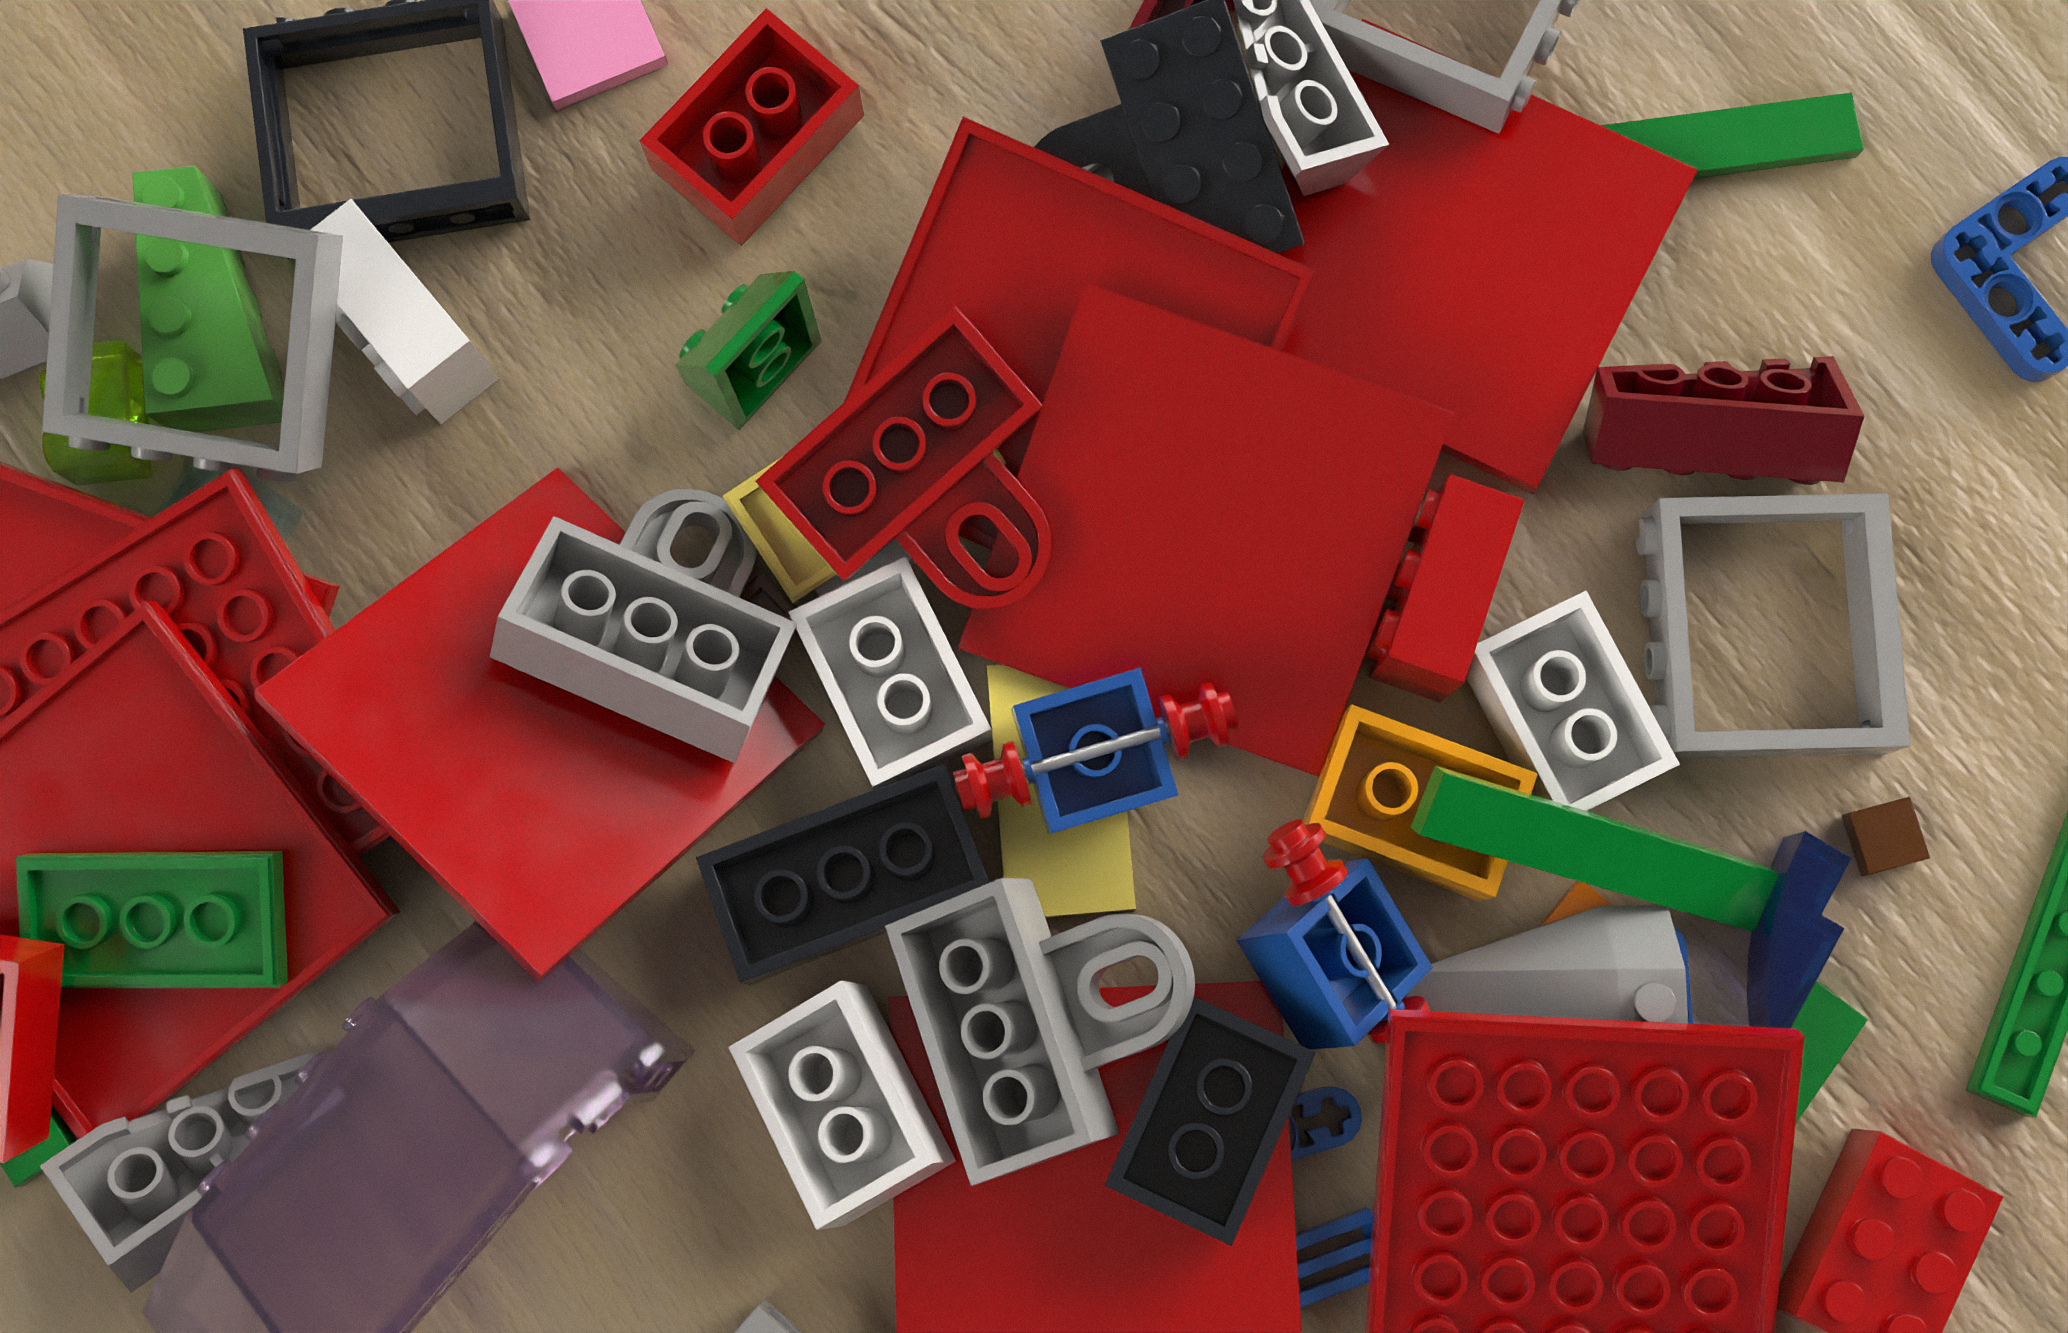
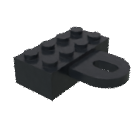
(1187, 127)

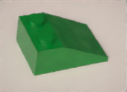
(751, 346)

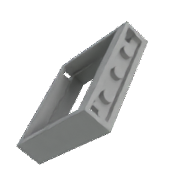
(1441, 79)
(73, 320)
(1872, 619)

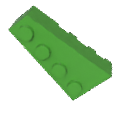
(200, 320)

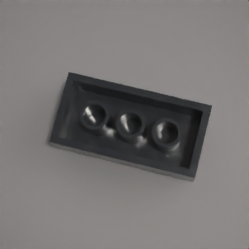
(841, 874)

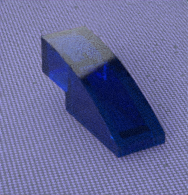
(1792, 933)

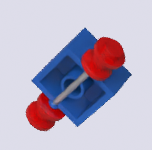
(1095, 750)
(1332, 945)

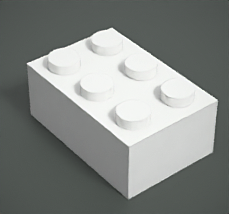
(401, 323)
(891, 674)
(1569, 706)
(841, 1104)

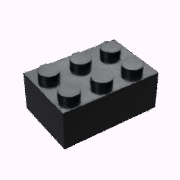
(1210, 1120)

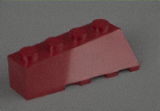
(1725, 420)

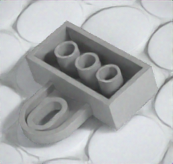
(645, 631)
(1022, 1020)

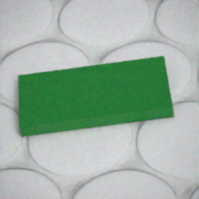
(158, 917)

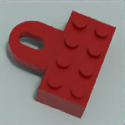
(917, 461)

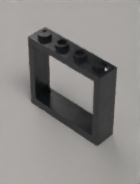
(372, 31)

